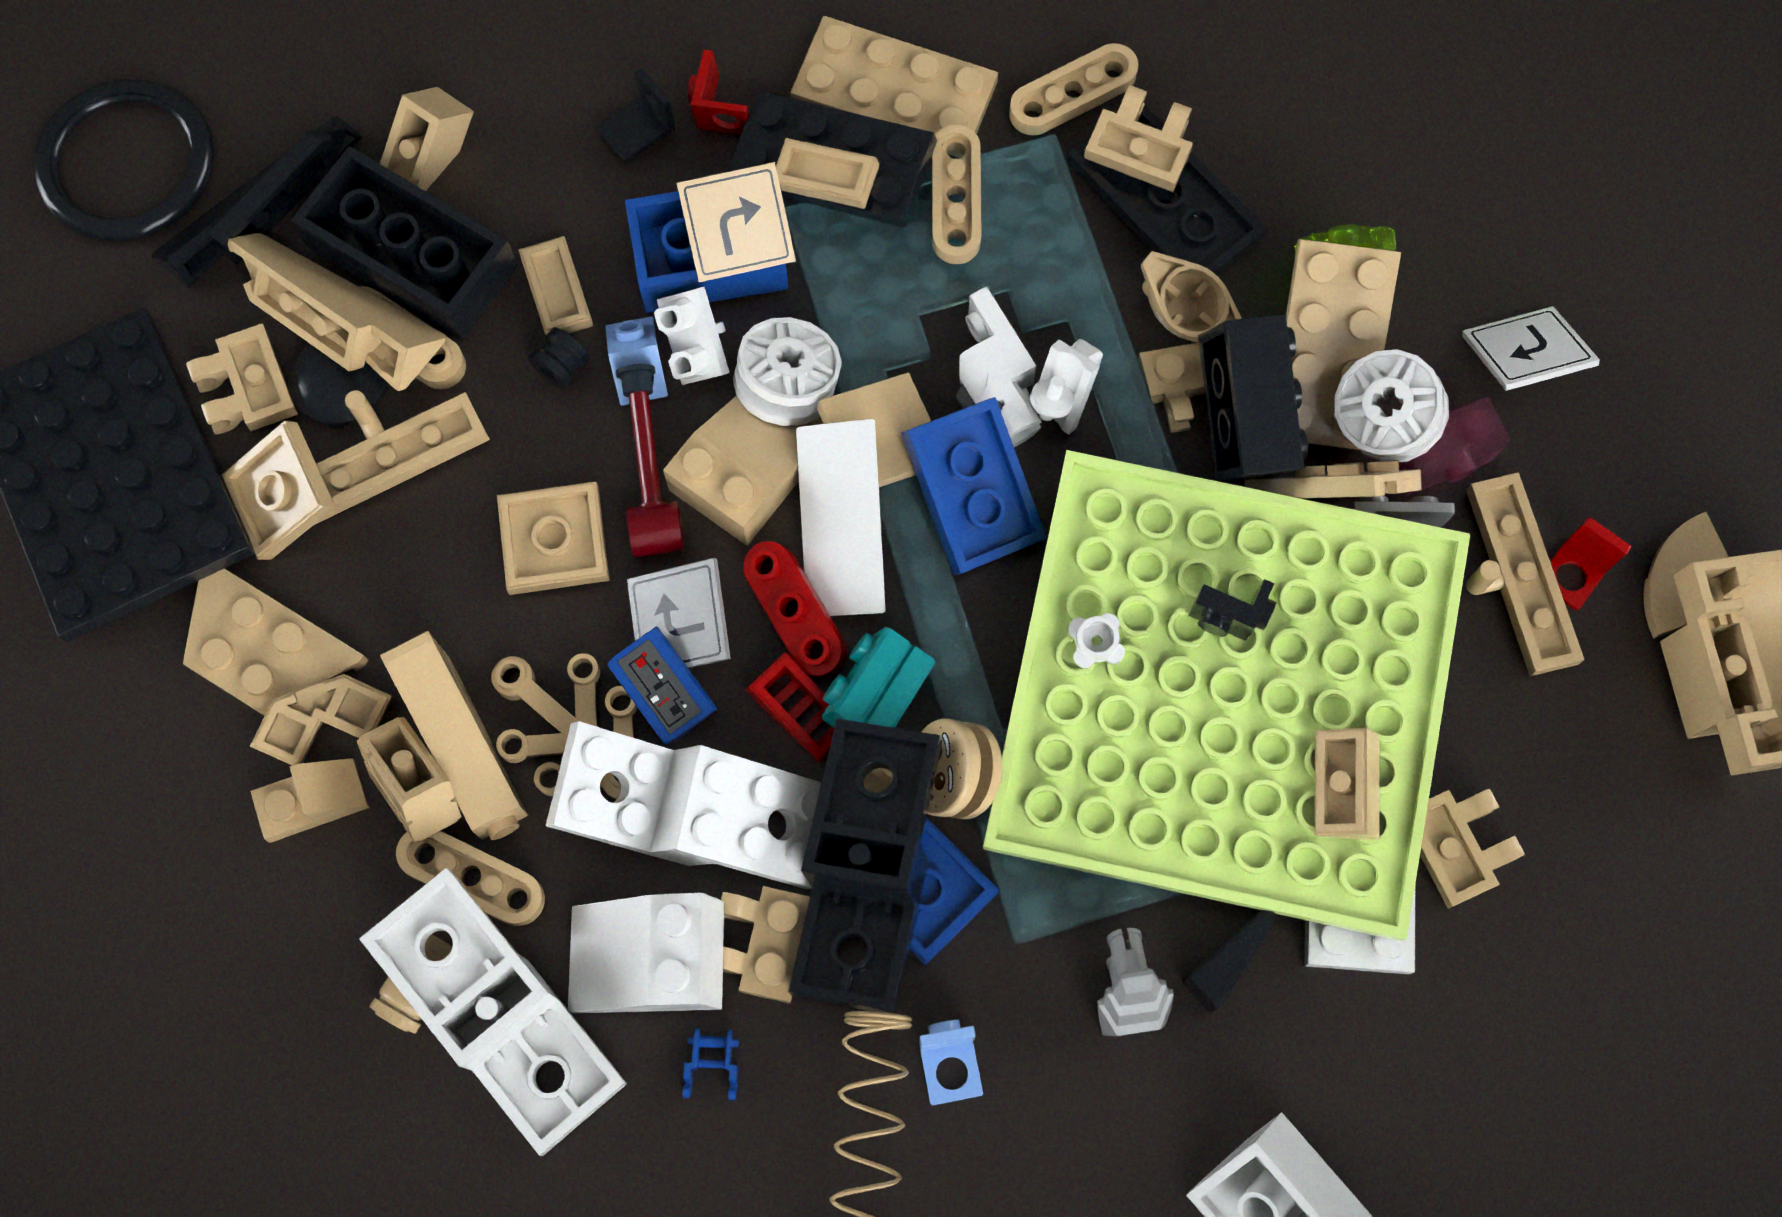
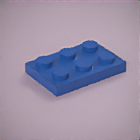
(974, 485)

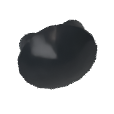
(322, 384)

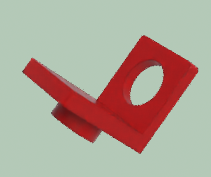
(701, 98)
(1594, 553)

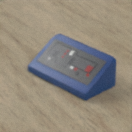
(661, 686)

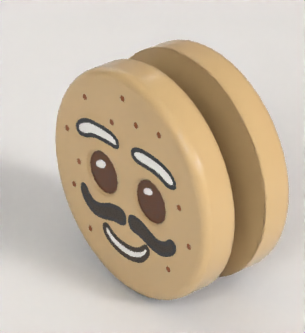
(966, 769)

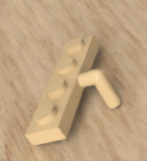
(398, 452)
(1522, 574)

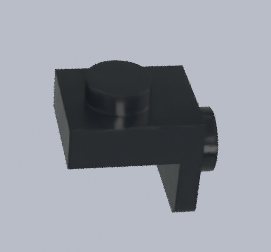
(1226, 615)

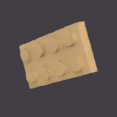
(892, 80)
(1338, 315)

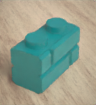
(880, 682)

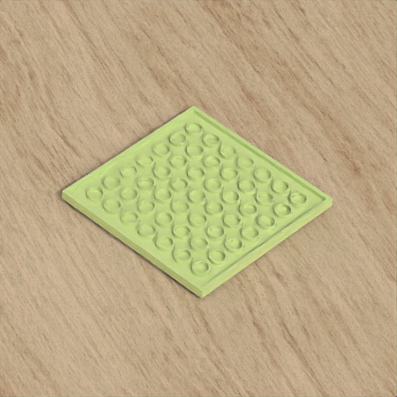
(1201, 746)

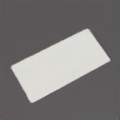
(841, 515)

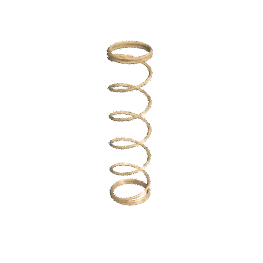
(875, 1022)

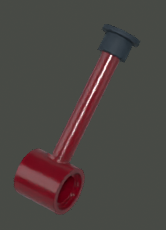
(654, 524)

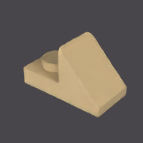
(309, 798)

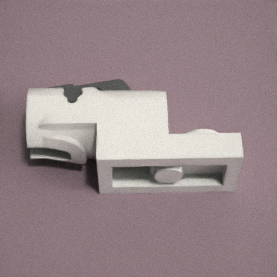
(997, 368)

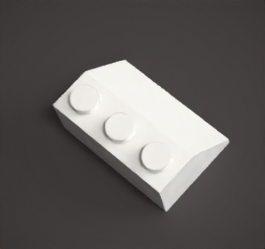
(1275, 1177)

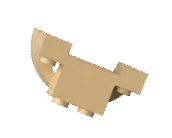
(1730, 657)

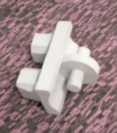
(692, 336)
(1066, 383)

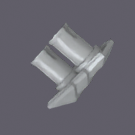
(1137, 995)

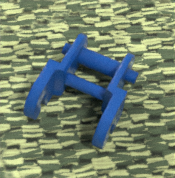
(711, 1042)

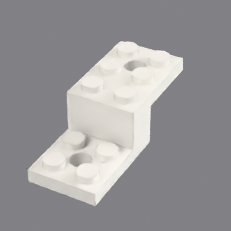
(684, 804)
(493, 1011)

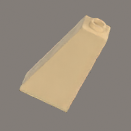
(455, 736)

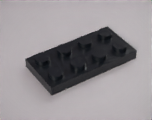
(900, 150)
(1192, 223)

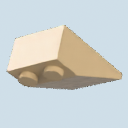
(736, 469)

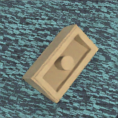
(1347, 783)

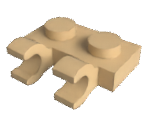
(1138, 148)
(255, 377)
(1172, 378)
(1452, 851)
(773, 942)

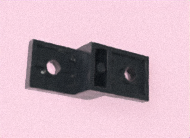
(865, 866)

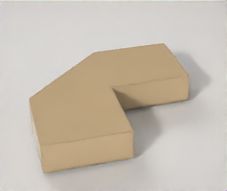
(297, 716)

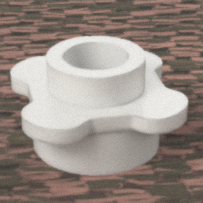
(1106, 629)

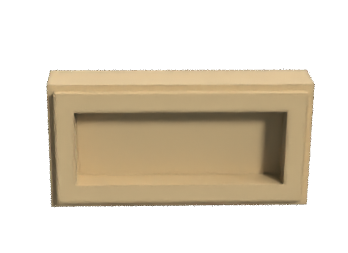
(826, 173)
(555, 286)

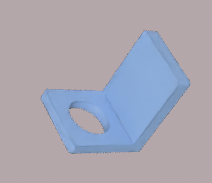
(632, 344)
(949, 1041)

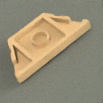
(1343, 481)
(259, 645)

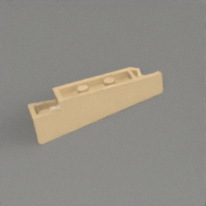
(335, 313)

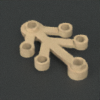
(558, 716)

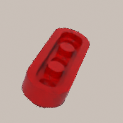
(810, 622)

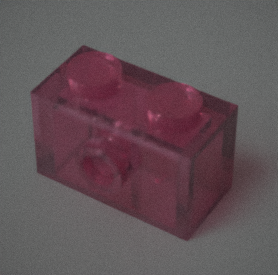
(1468, 441)

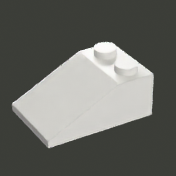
(647, 954)

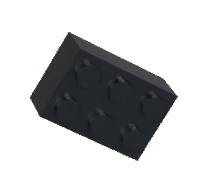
(1252, 398)

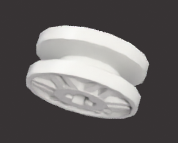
(786, 370)
(1374, 382)

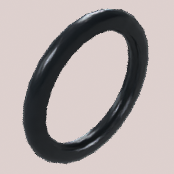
(93, 100)

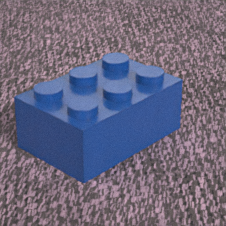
(667, 262)

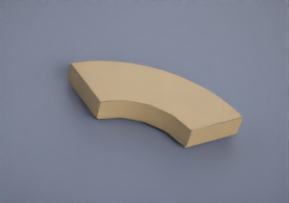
(1689, 543)

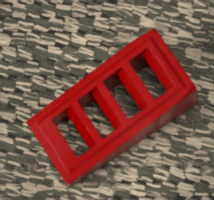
(772, 705)

